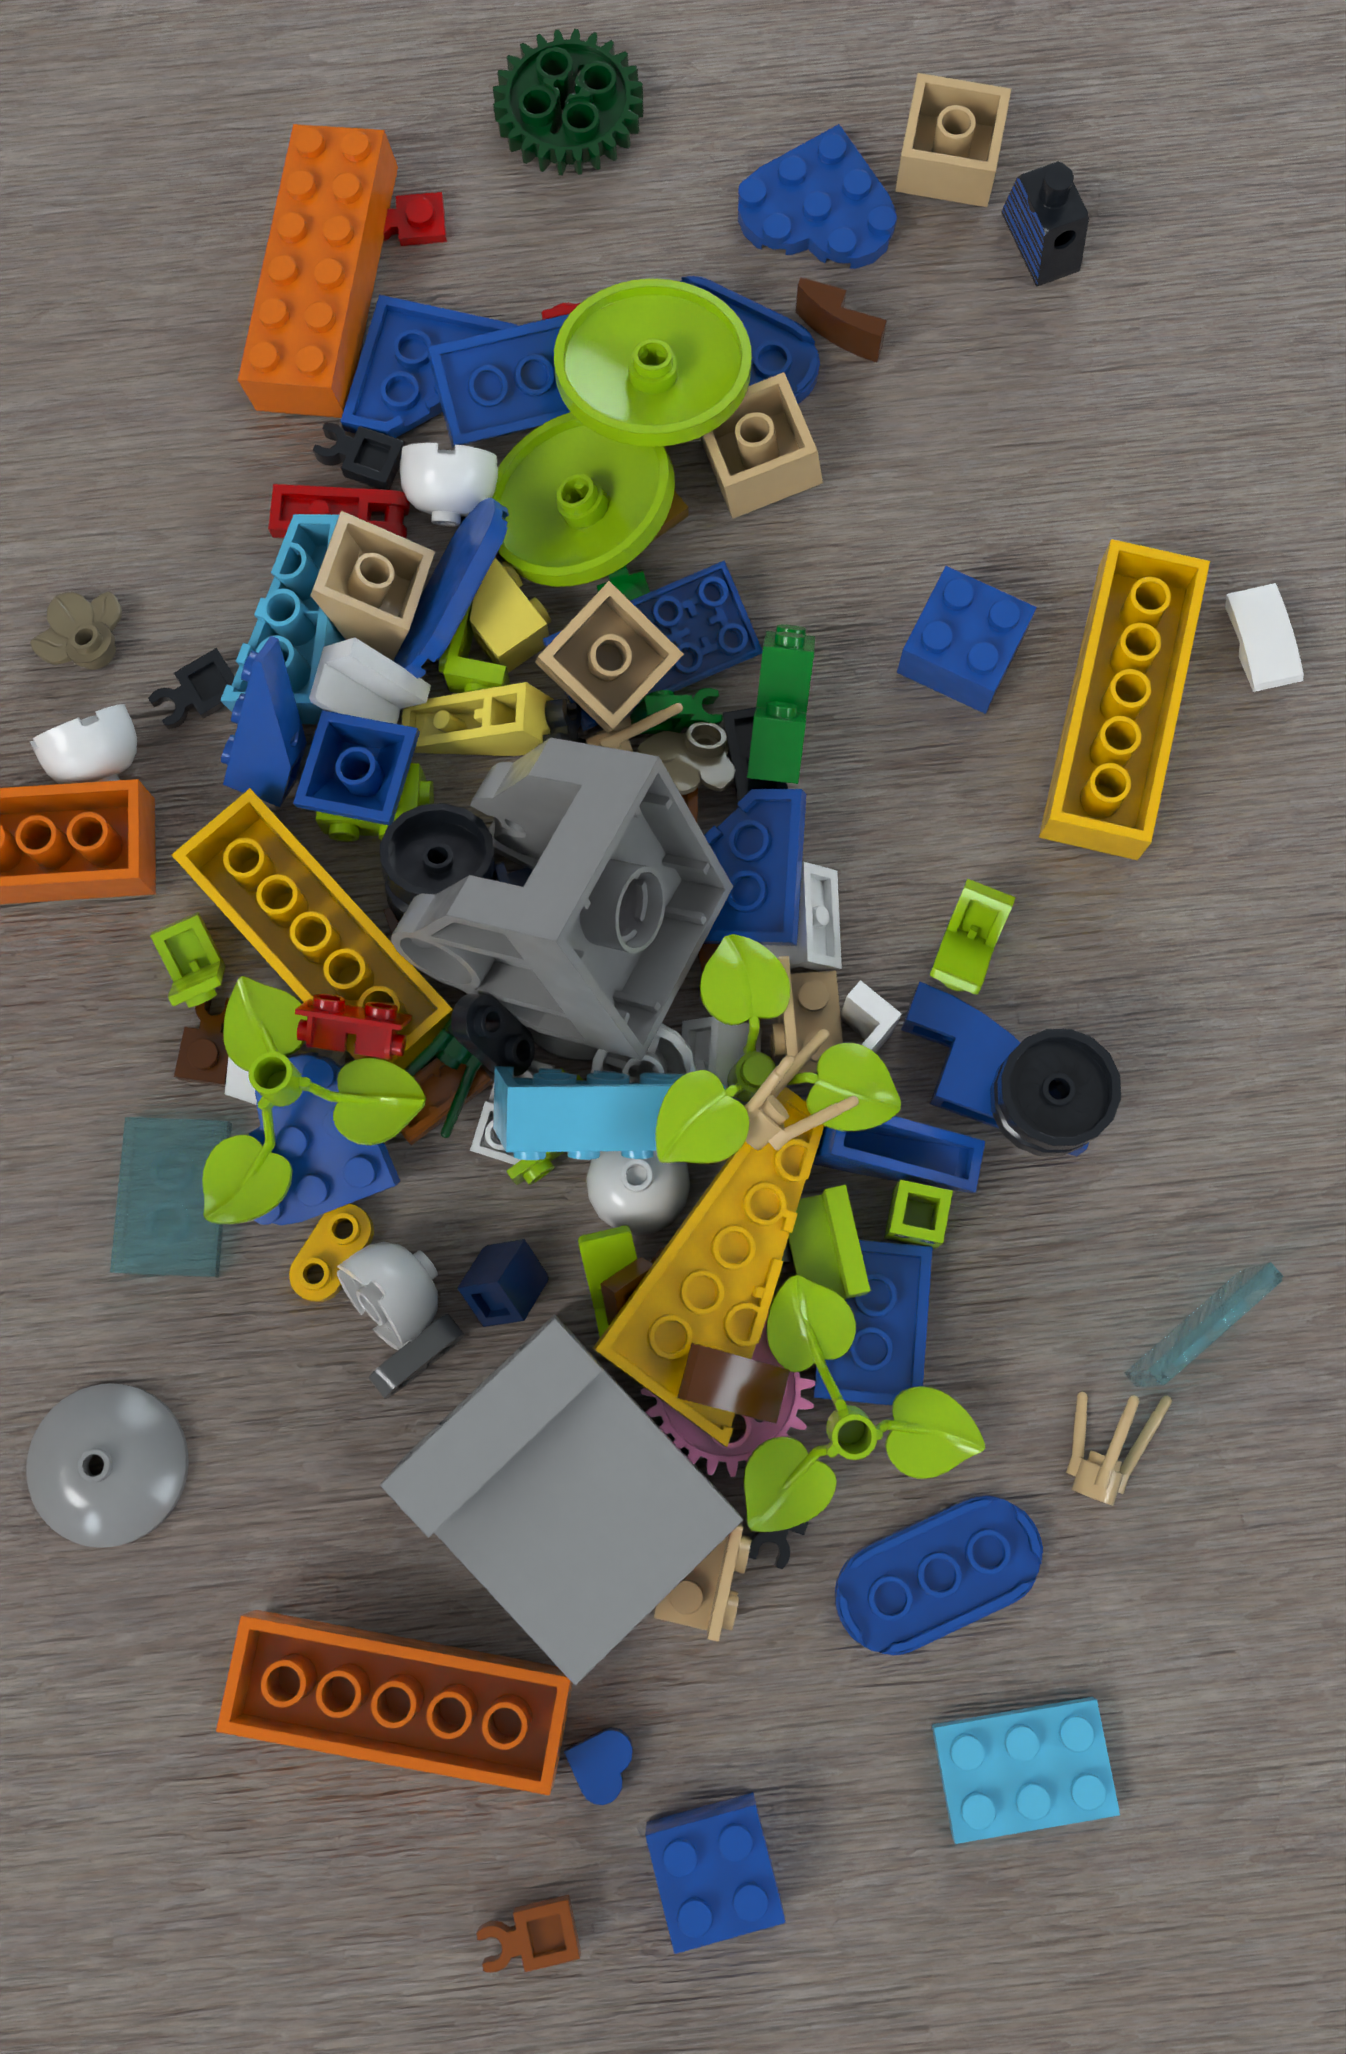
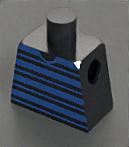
(1047, 222)

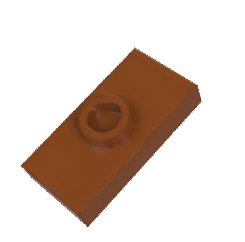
(439, 1086)

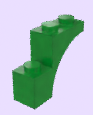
(781, 705)

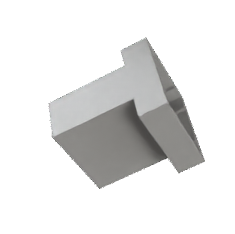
(562, 1499)

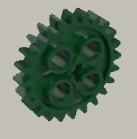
(544, 84)

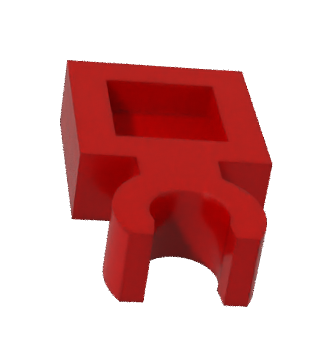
(417, 219)

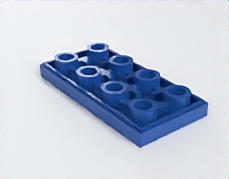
(703, 621)

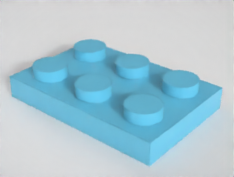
(1025, 1770)

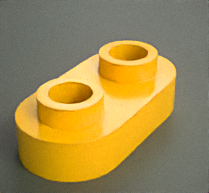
(329, 1251)

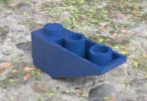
(269, 731)

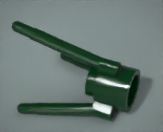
(453, 1054)

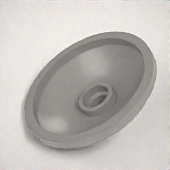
(141, 1472)

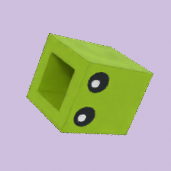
(918, 1214)

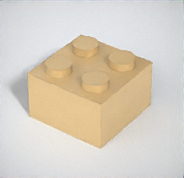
(953, 140)
(763, 449)
(608, 657)

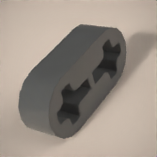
(416, 1356)

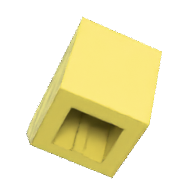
(505, 620)

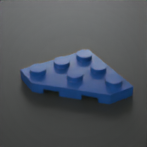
(394, 374)
(763, 860)

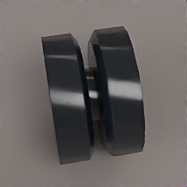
(432, 851)
(1078, 1070)

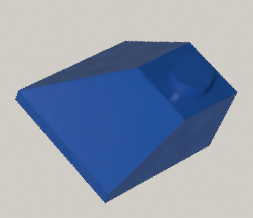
(356, 767)

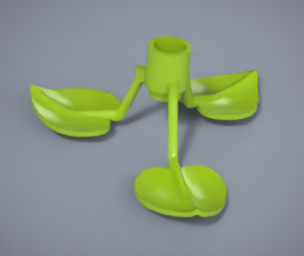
(259, 1032)
(703, 1120)
(788, 1483)

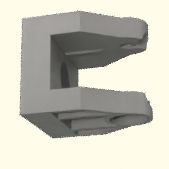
(605, 915)

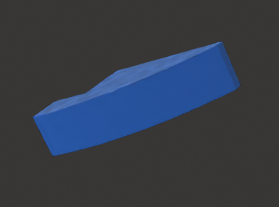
(973, 1056)
(905, 1152)

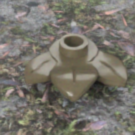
(79, 630)
(693, 757)

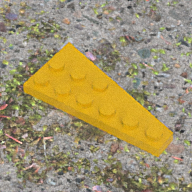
(716, 1272)

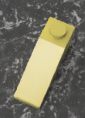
(481, 722)

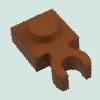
(541, 1934)

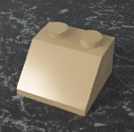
(371, 583)

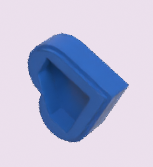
(599, 1764)

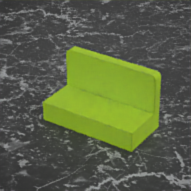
(827, 1244)

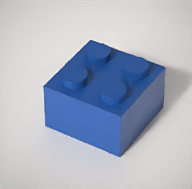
(965, 639)
(714, 1873)

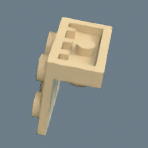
(810, 1008)
(705, 1595)

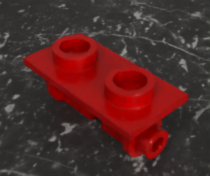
(332, 1020)

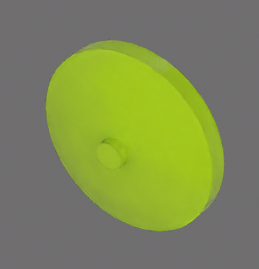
(652, 362)
(580, 502)

